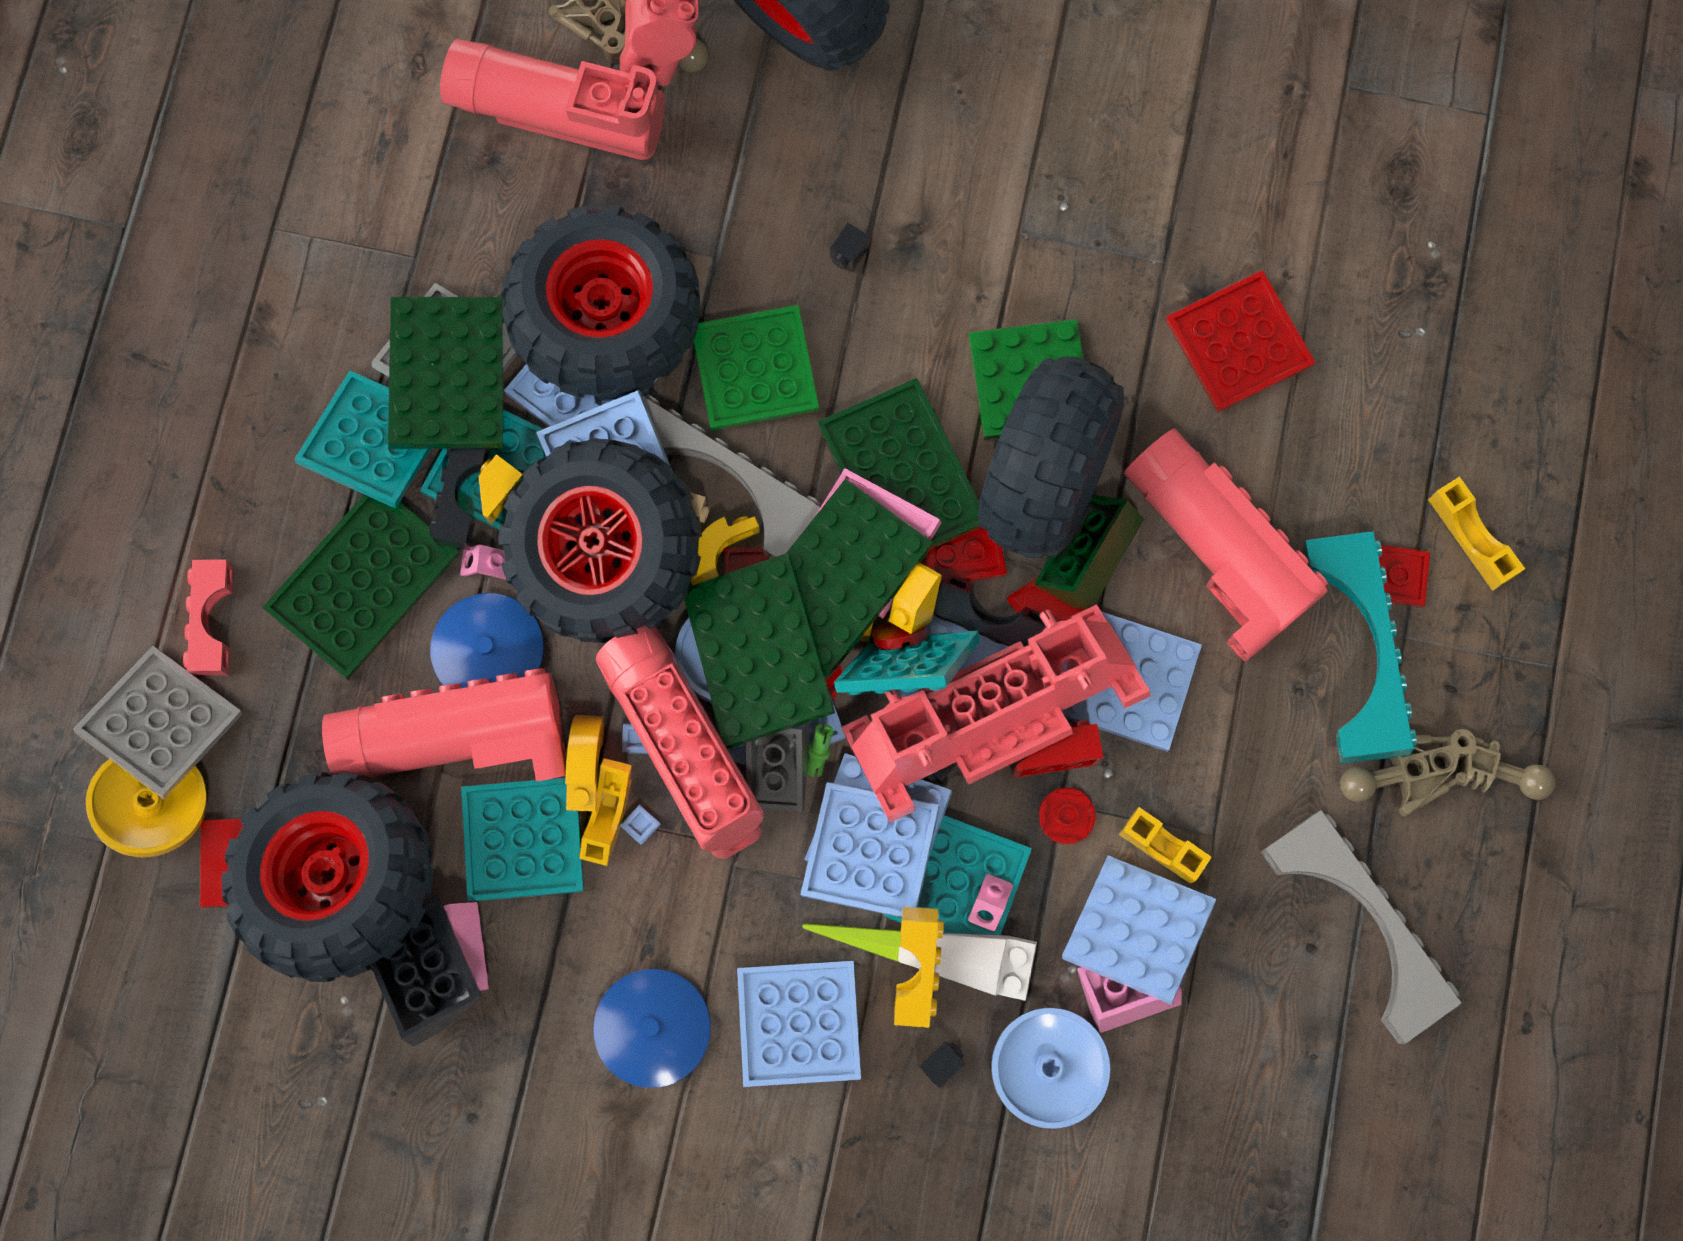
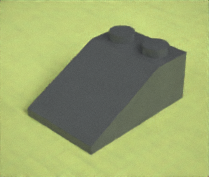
(779, 768)

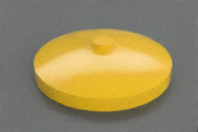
(137, 819)

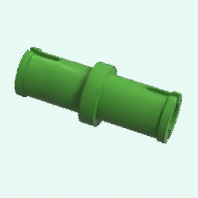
(819, 749)

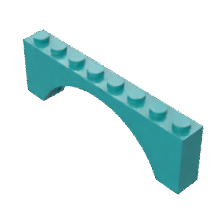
(1354, 569)

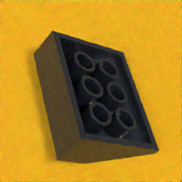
(427, 978)

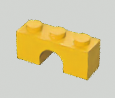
(1176, 855)

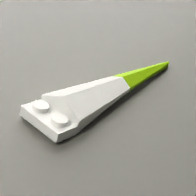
(980, 961)

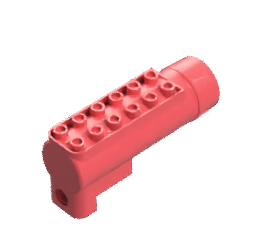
(658, 35)
(580, 105)
(1252, 564)
(480, 722)
(681, 741)

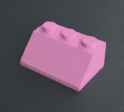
(466, 926)
(1118, 1004)

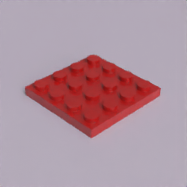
(1240, 341)

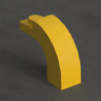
(718, 537)
(582, 762)
(605, 822)

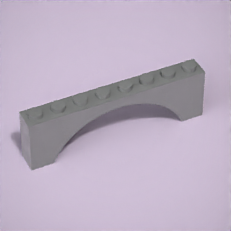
(781, 508)
(1418, 990)

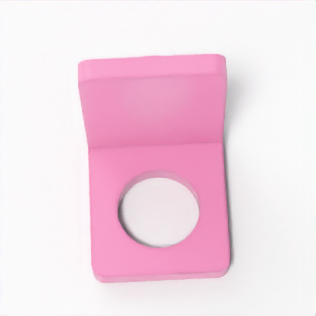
(485, 561)
(992, 898)

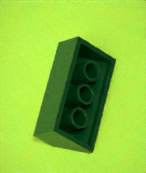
(1093, 554)

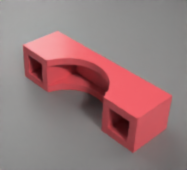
(209, 583)

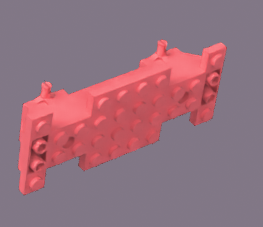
(993, 708)

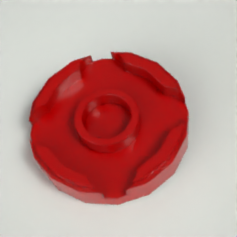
(891, 636)
(1067, 816)

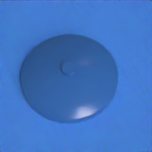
(485, 639)
(652, 1028)

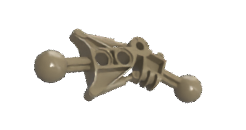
(576, 14)
(1478, 765)

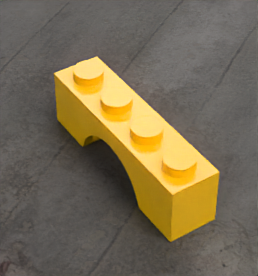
(1459, 513)
(914, 997)

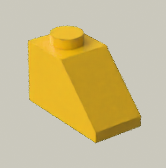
(496, 483)
(916, 599)

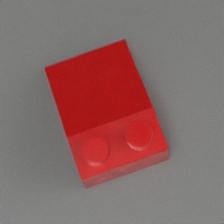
(1073, 752)

